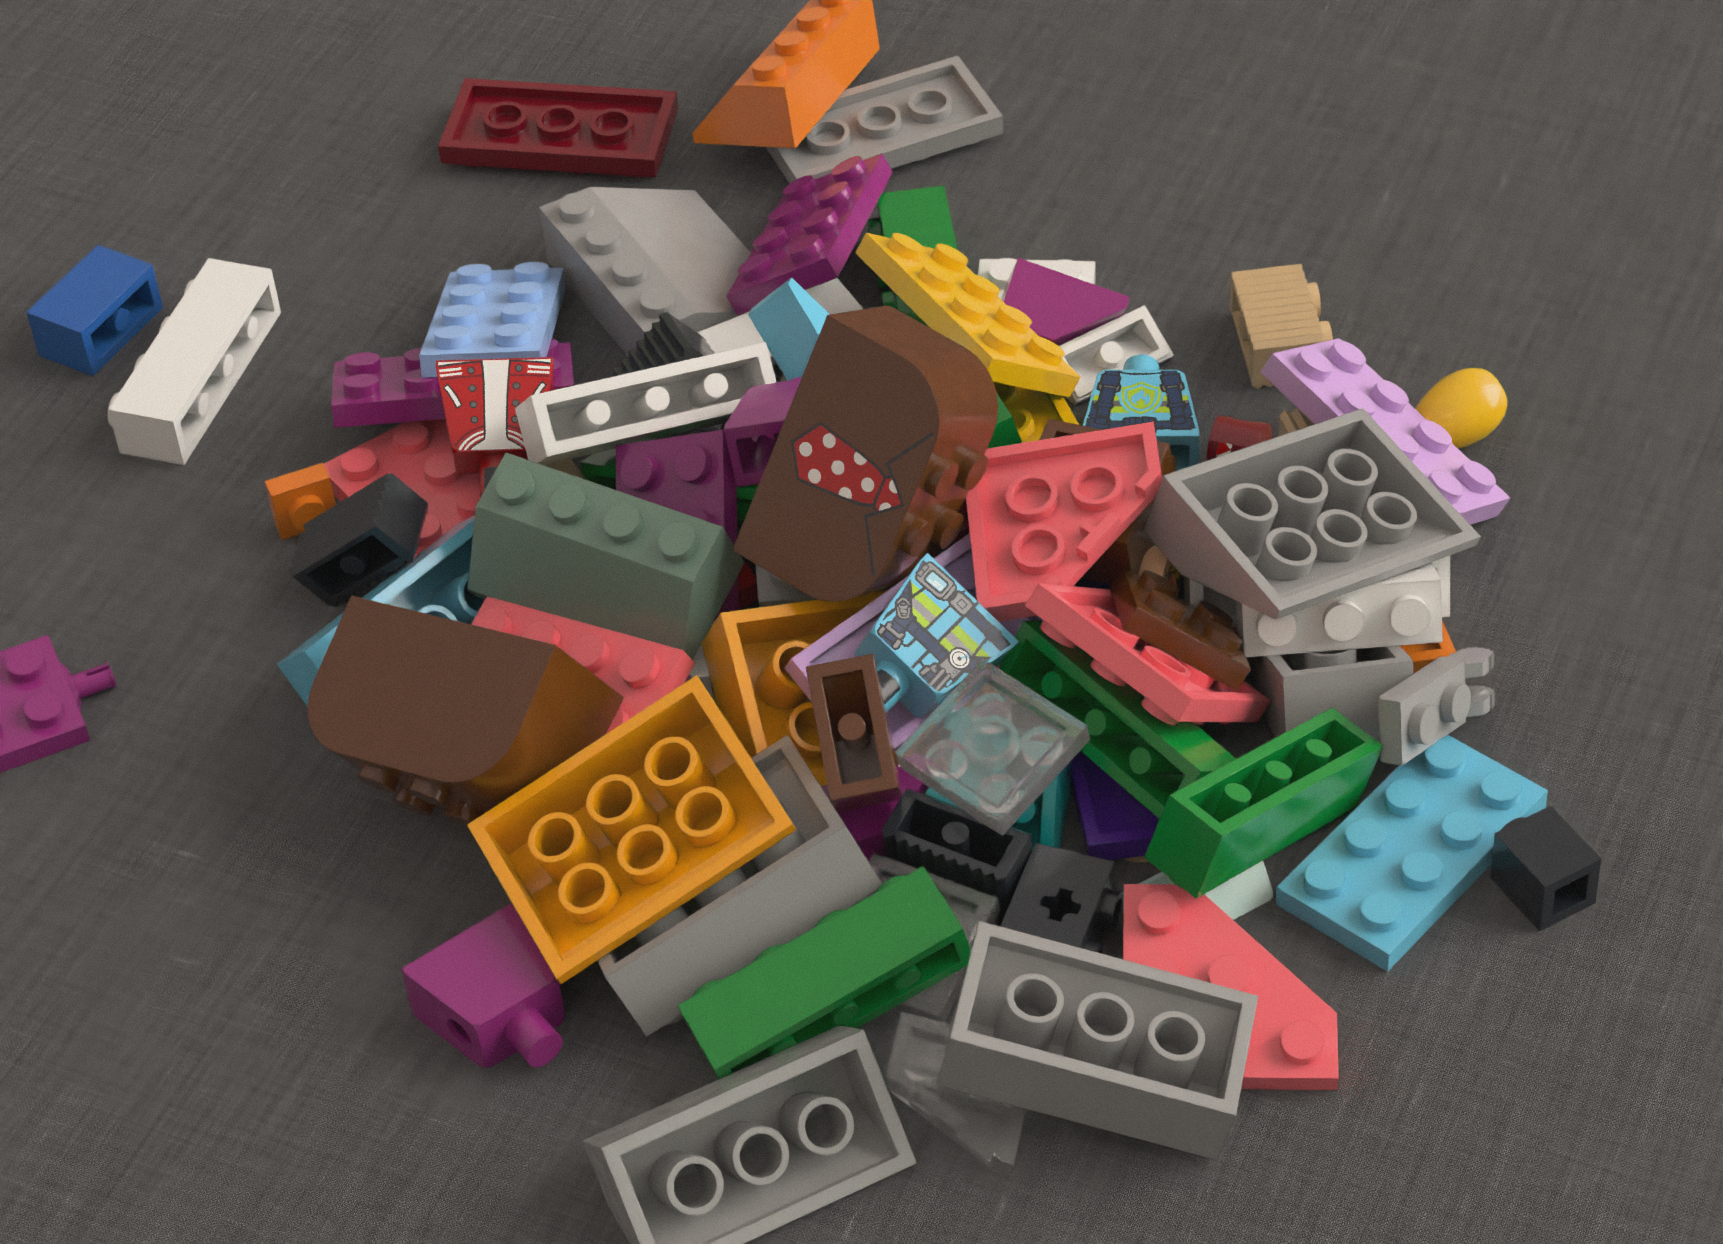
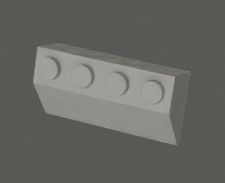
(1099, 1041)
(754, 1146)

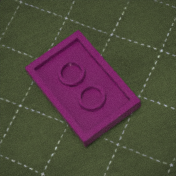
(687, 476)

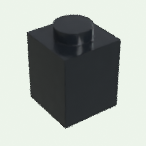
(1545, 867)

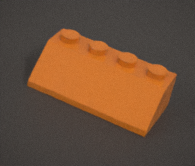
(795, 77)

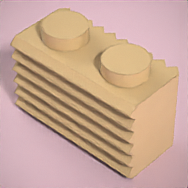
(1274, 313)

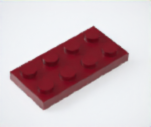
(559, 127)

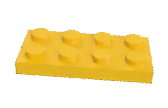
(968, 312)

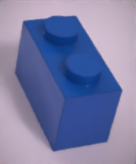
(95, 310)

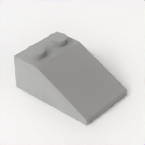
(1316, 681)

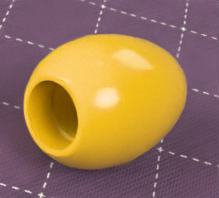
(1466, 405)

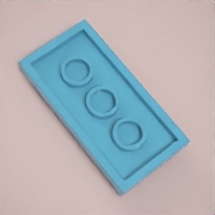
(1408, 850)

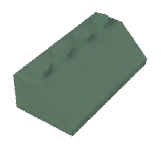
(599, 556)

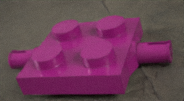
(42, 702)

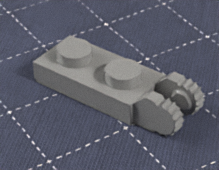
(1433, 703)

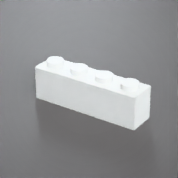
(194, 361)
(640, 404)

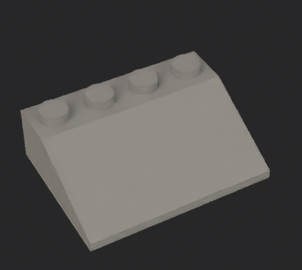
(643, 257)
(1304, 517)
(749, 909)

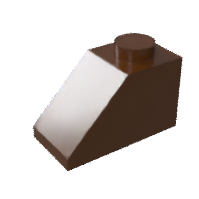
(854, 733)

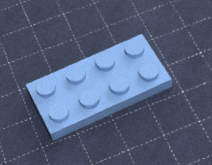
(494, 314)

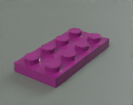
(811, 230)
(393, 391)

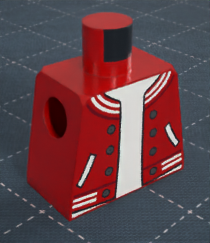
(481, 406)

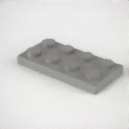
(898, 116)

